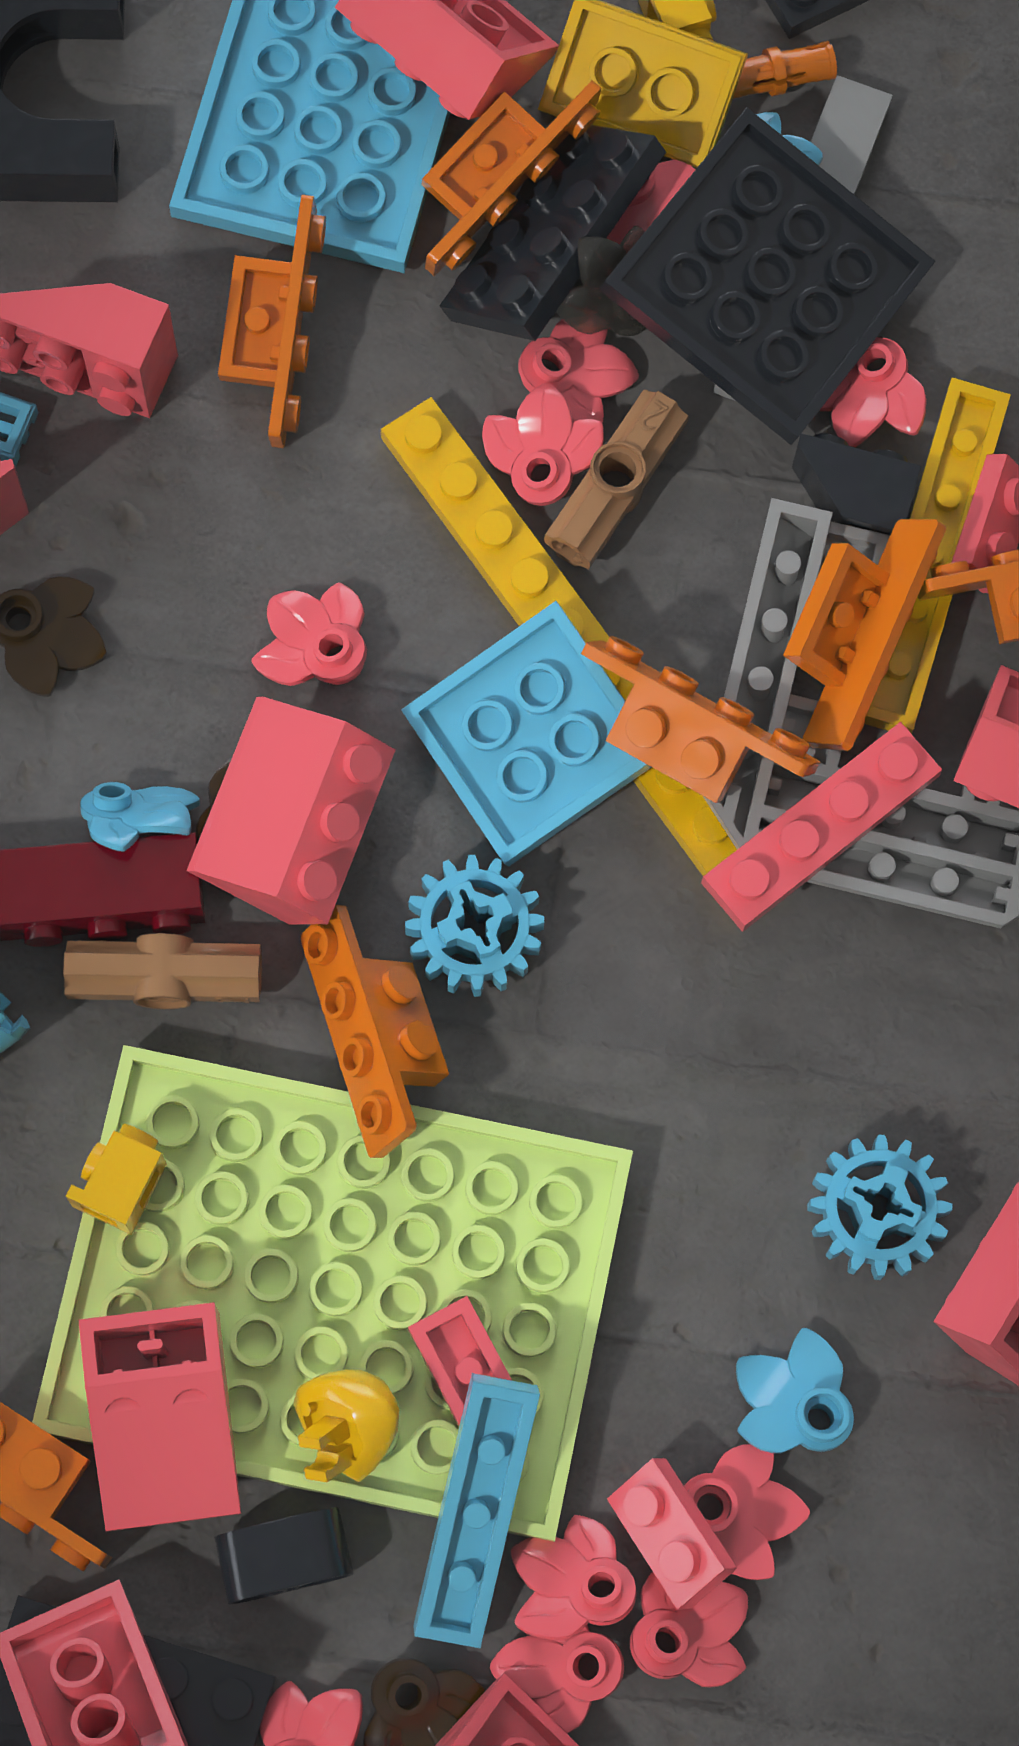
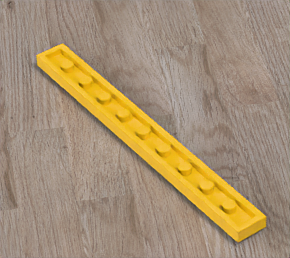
(528, 583)

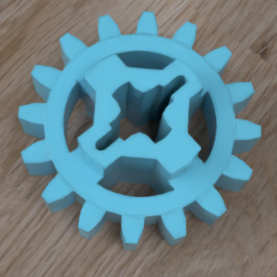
(452, 938)
(854, 1197)

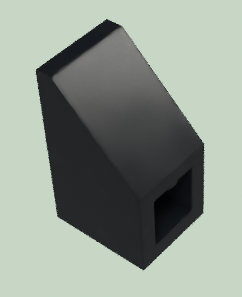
(856, 484)

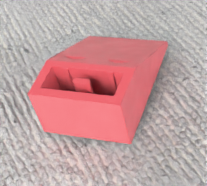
(91, 343)
(160, 1416)

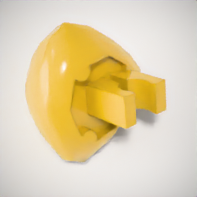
(348, 1421)

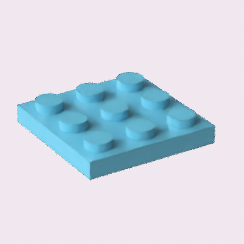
(527, 734)

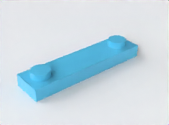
(476, 1510)

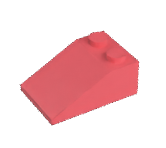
(88, 1676)

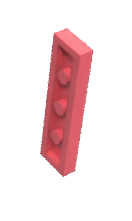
(821, 826)

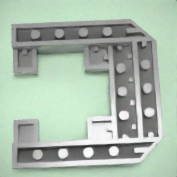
(929, 854)

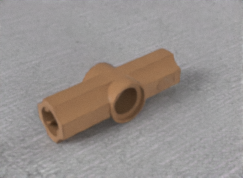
(599, 508)
(163, 971)

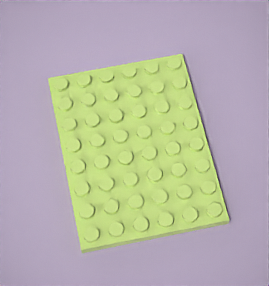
(337, 1254)

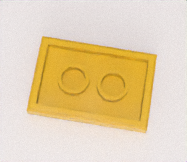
(649, 77)

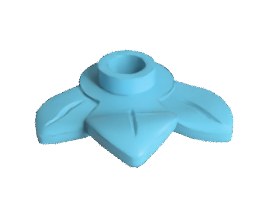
(121, 814)
(787, 1391)

